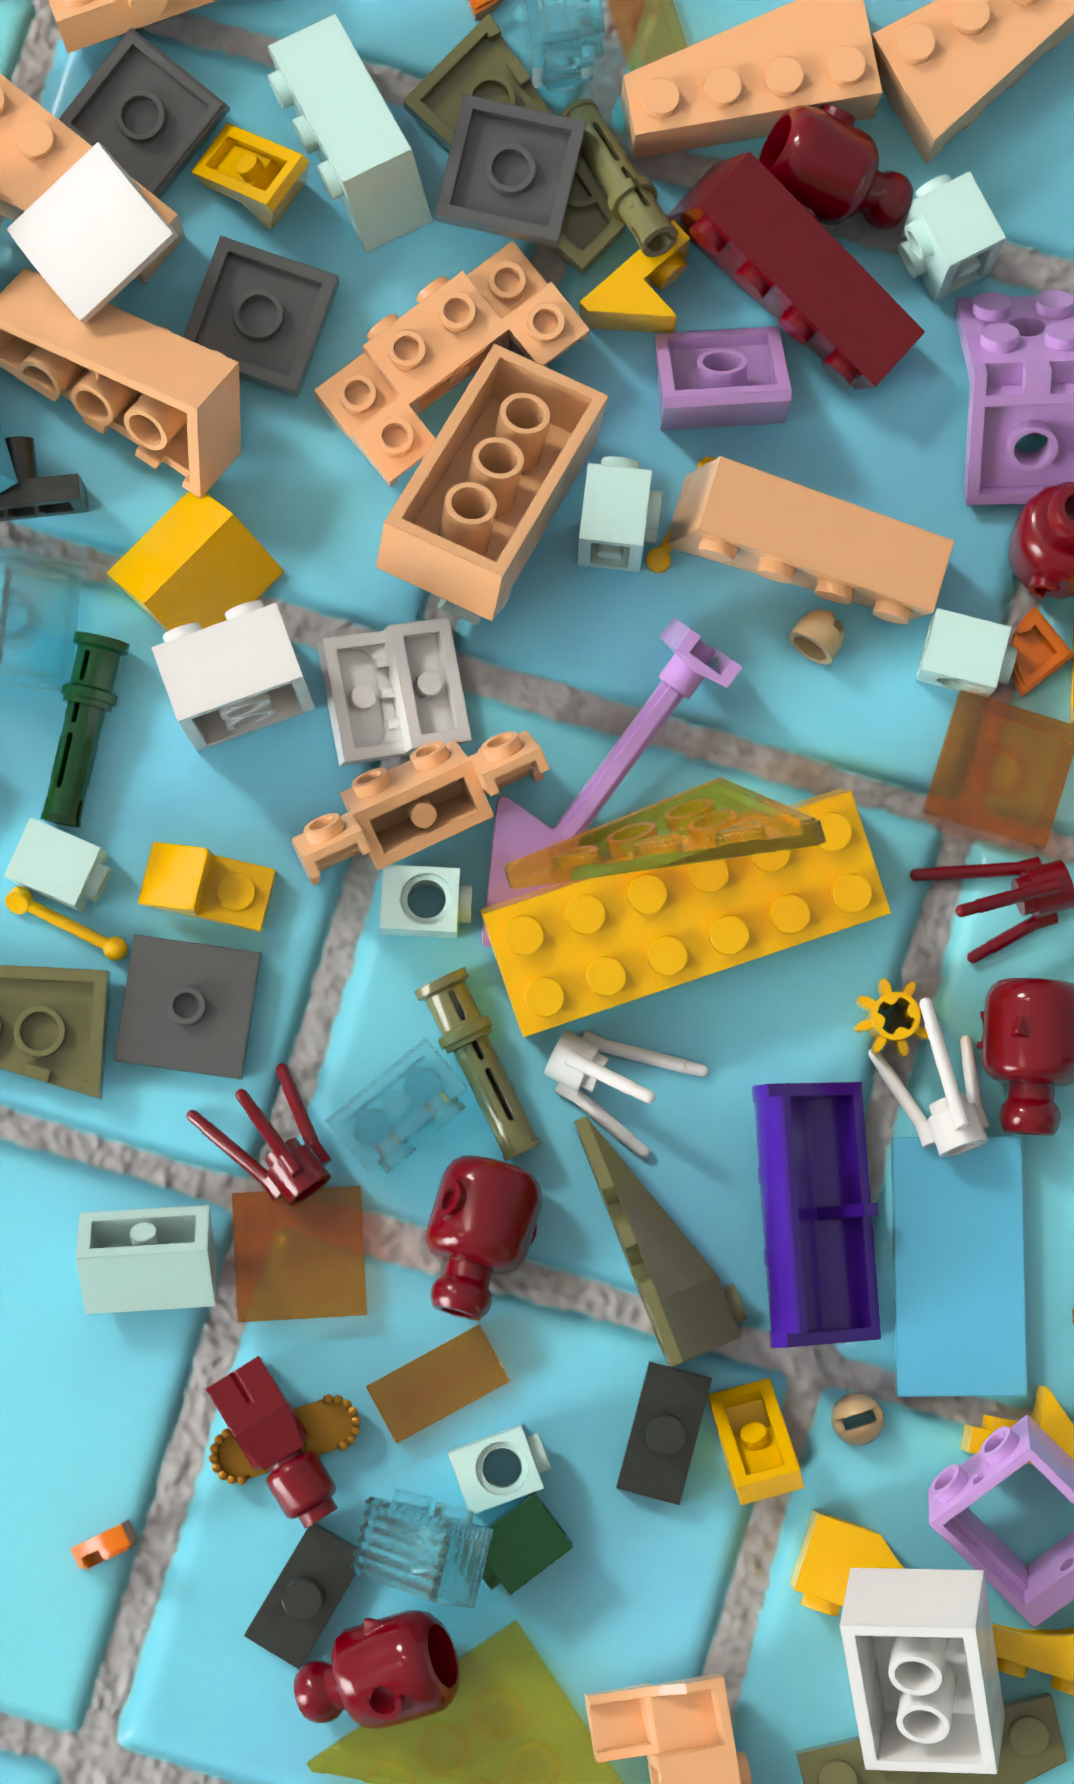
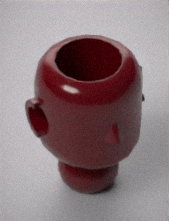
(834, 168)
(1044, 543)
(1030, 1048)
(480, 1228)
(382, 1673)

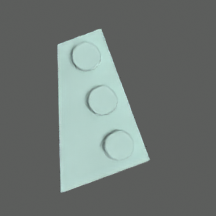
(351, 131)

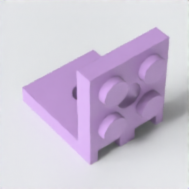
(1019, 385)

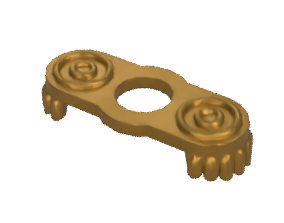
(330, 1426)

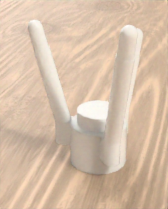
(579, 1065)
(955, 1121)

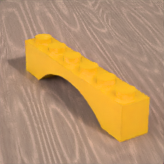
(837, 1545)

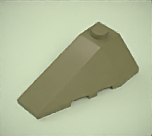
(674, 1281)

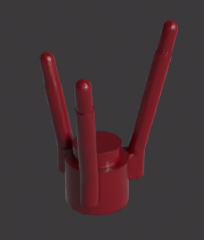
(1038, 891)
(294, 1168)

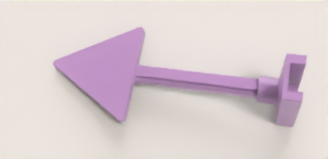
(521, 833)

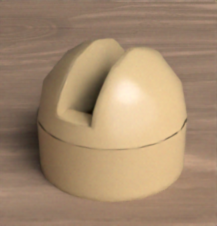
(818, 636)
(853, 1405)

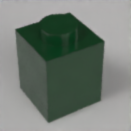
(523, 1544)

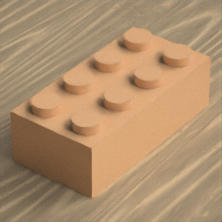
(491, 482)

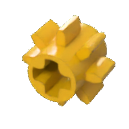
(874, 1021)

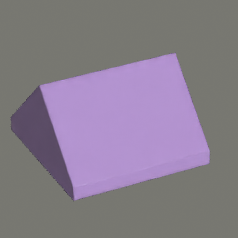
(721, 378)

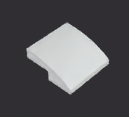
(91, 233)
(393, 691)

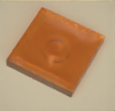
(1001, 770)
(300, 1256)

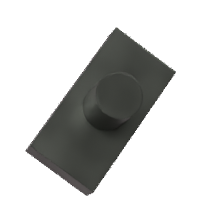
(38, 496)
(664, 1433)
(304, 1596)

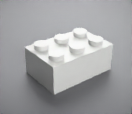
(232, 675)
(923, 1670)

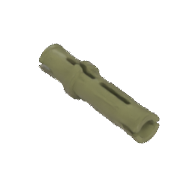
(629, 194)

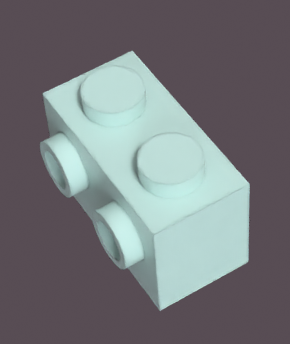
(950, 235)
(617, 514)
(150, 1262)

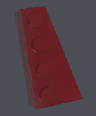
(796, 271)

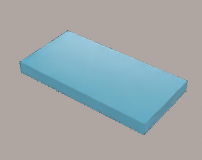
(958, 1270)

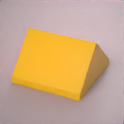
(195, 565)

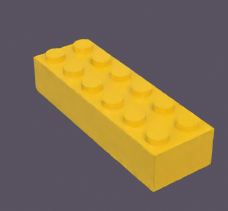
(649, 930)

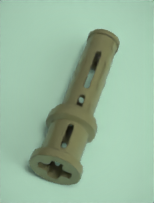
(467, 1036)

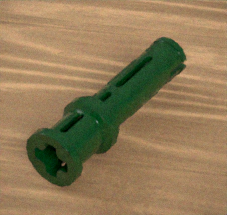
(87, 700)

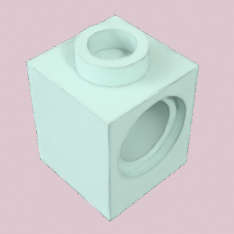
(966, 653)
(59, 866)
(403, 880)
(478, 1489)

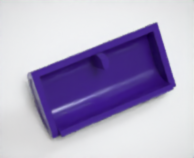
(816, 1213)

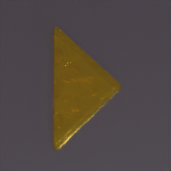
(688, 828)
(499, 1729)

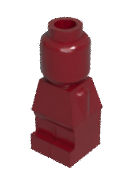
(274, 1440)

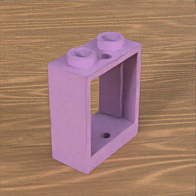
(1047, 1581)

